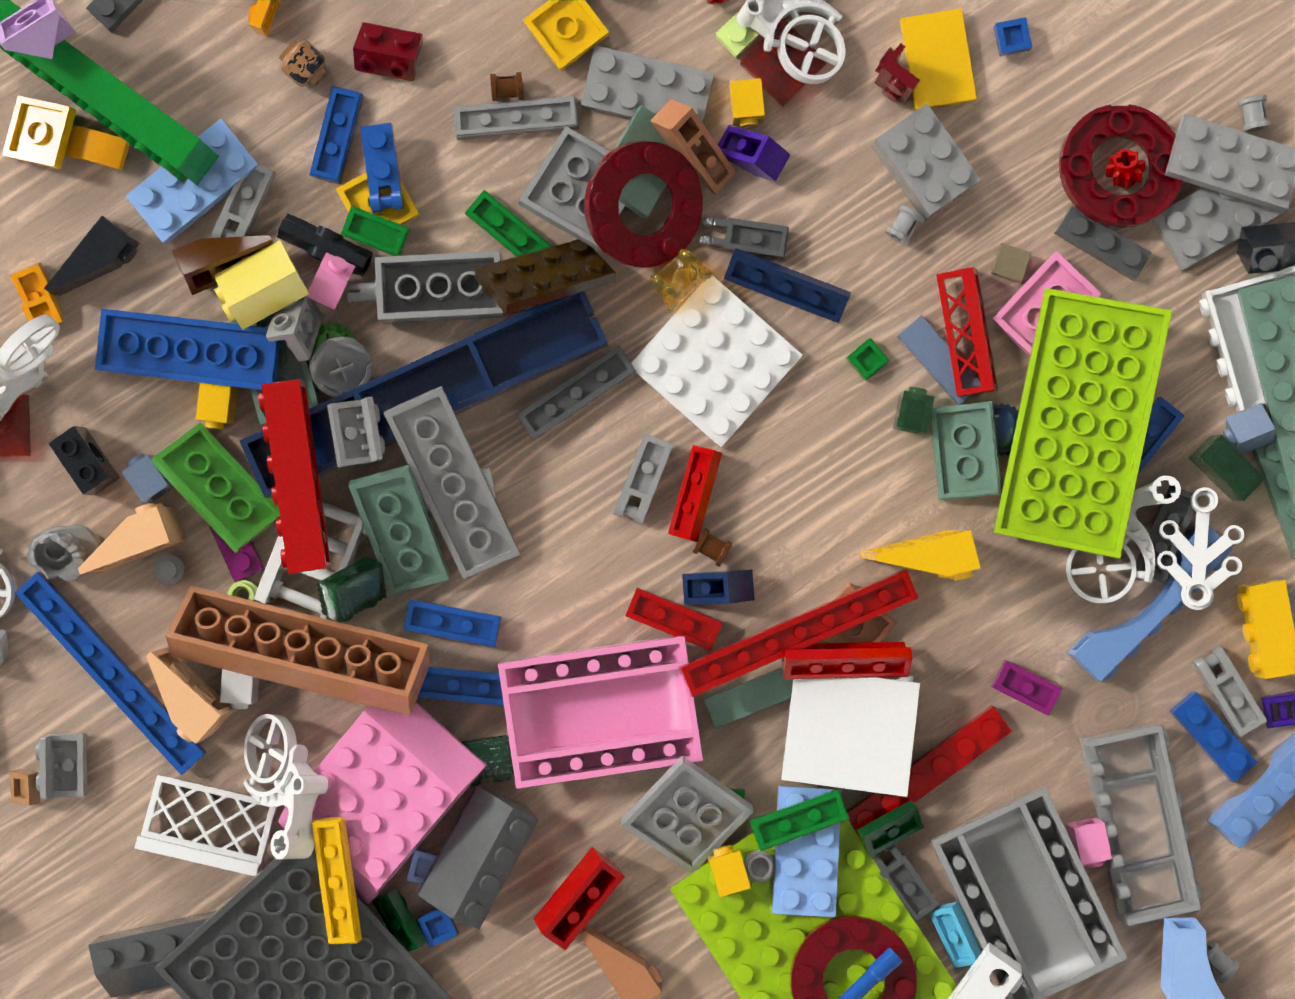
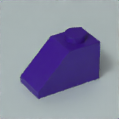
(753, 152)

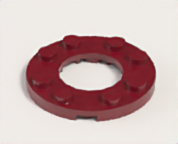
(1076, 165)
(603, 196)
(844, 934)

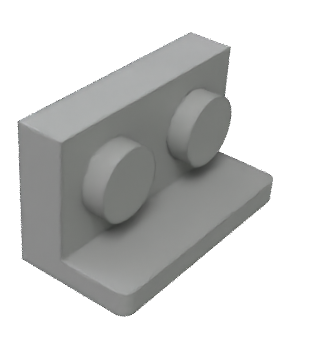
(298, 326)

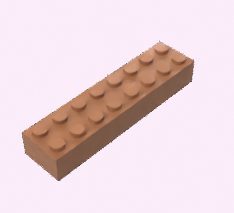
(299, 650)

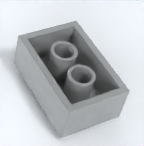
(925, 162)

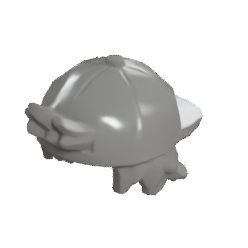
(62, 551)

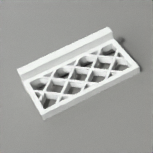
(199, 852)

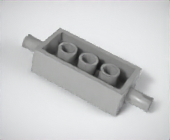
(429, 288)

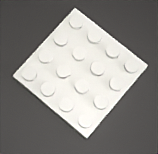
(715, 360)

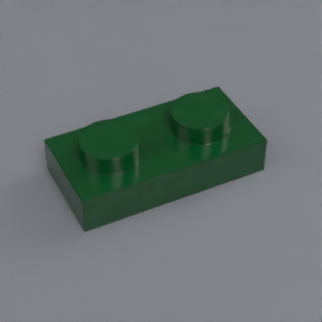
(890, 828)
(399, 920)

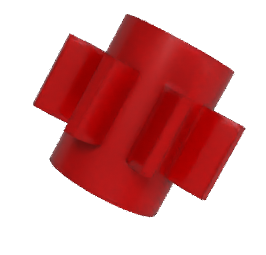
(1125, 168)

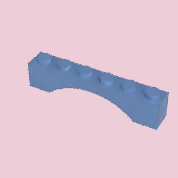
(1104, 649)

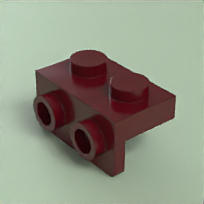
(387, 51)
(893, 78)

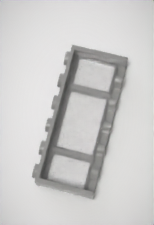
(1143, 823)

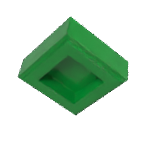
(867, 359)

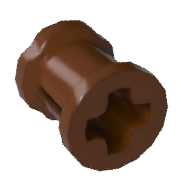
(506, 86)
(712, 547)

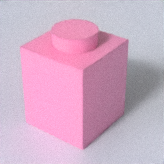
(330, 280)
(1090, 841)

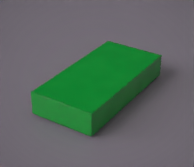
(375, 231)

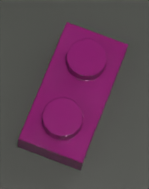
(240, 564)
(1026, 687)

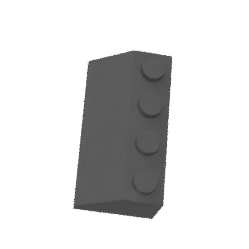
(478, 856)
(128, 958)

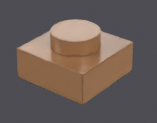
(23, 787)

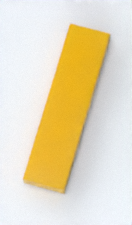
(336, 880)

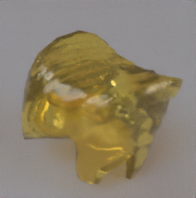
(680, 278)

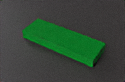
(504, 226)
(799, 819)

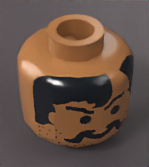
(303, 63)

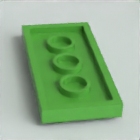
(217, 487)

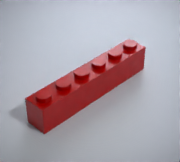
(295, 476)

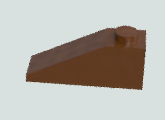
(209, 256)

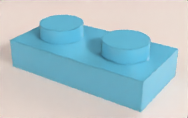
(956, 934)

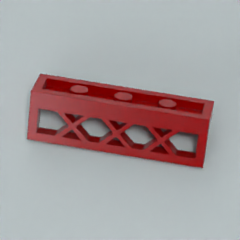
(979, 331)
(848, 660)

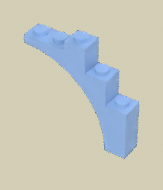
(1185, 961)

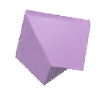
(35, 29)

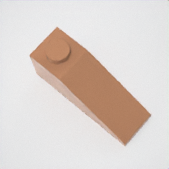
(687, 134)
(625, 969)

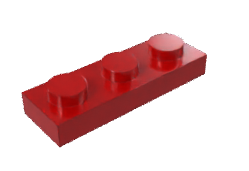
(695, 493)
(673, 619)

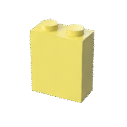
(259, 285)

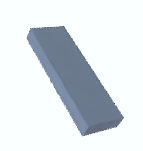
(935, 357)

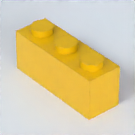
(1268, 628)

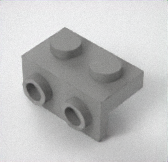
(356, 432)
(62, 765)

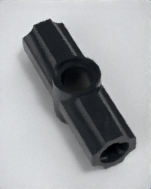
(322, 240)

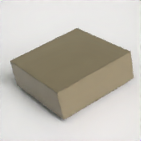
(1011, 263)

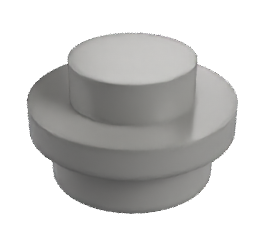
(169, 569)
(759, 866)

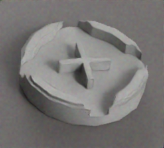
(340, 365)

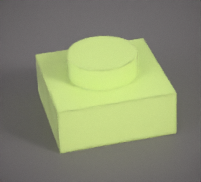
(736, 38)

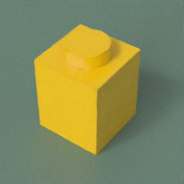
(746, 102)
(216, 405)
(728, 871)

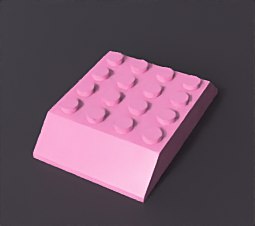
(599, 711)
(393, 786)

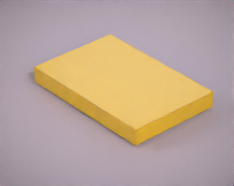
(939, 58)

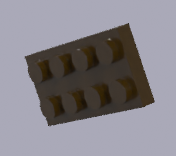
(544, 276)

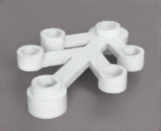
(1200, 555)

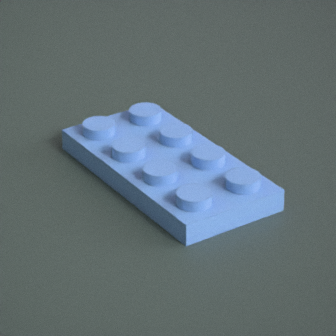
(174, 206)
(807, 865)

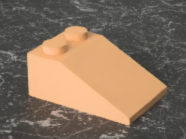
(136, 537)
(187, 697)

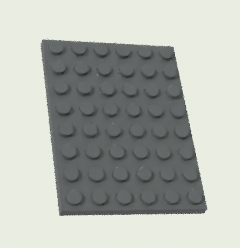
(276, 946)

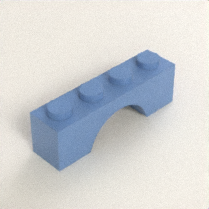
(1247, 813)

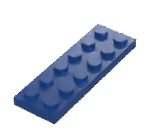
(186, 349)

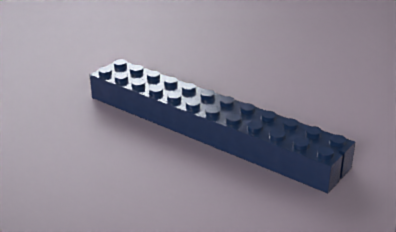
(468, 371)

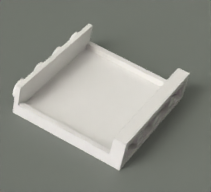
(1232, 341)
(852, 733)

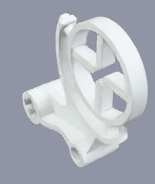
(766, 14)
(24, 365)
(1142, 496)
(294, 784)

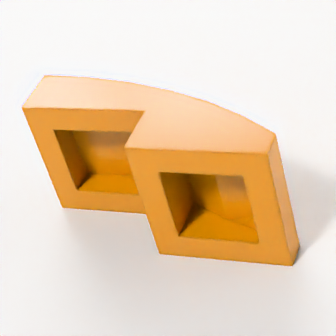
(97, 147)
(35, 299)

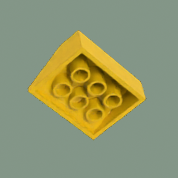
(942, 553)

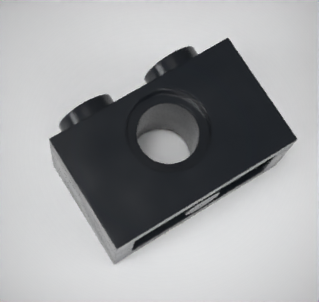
(84, 460)

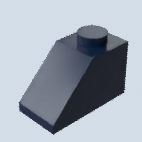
(718, 587)

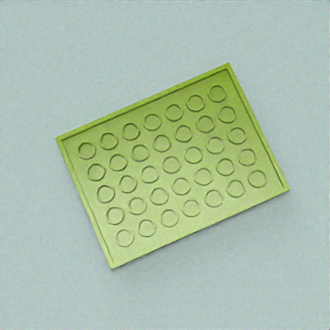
(759, 946)

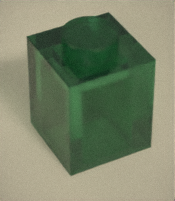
(913, 411)

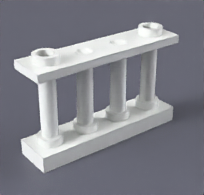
(270, 584)

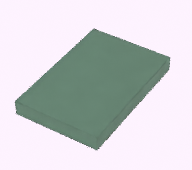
(643, 190)
(966, 451)

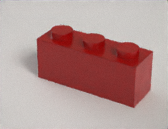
(578, 898)

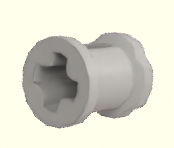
(1254, 113)
(904, 225)
(1220, 963)

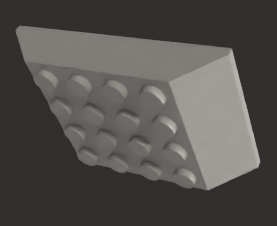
(1029, 895)

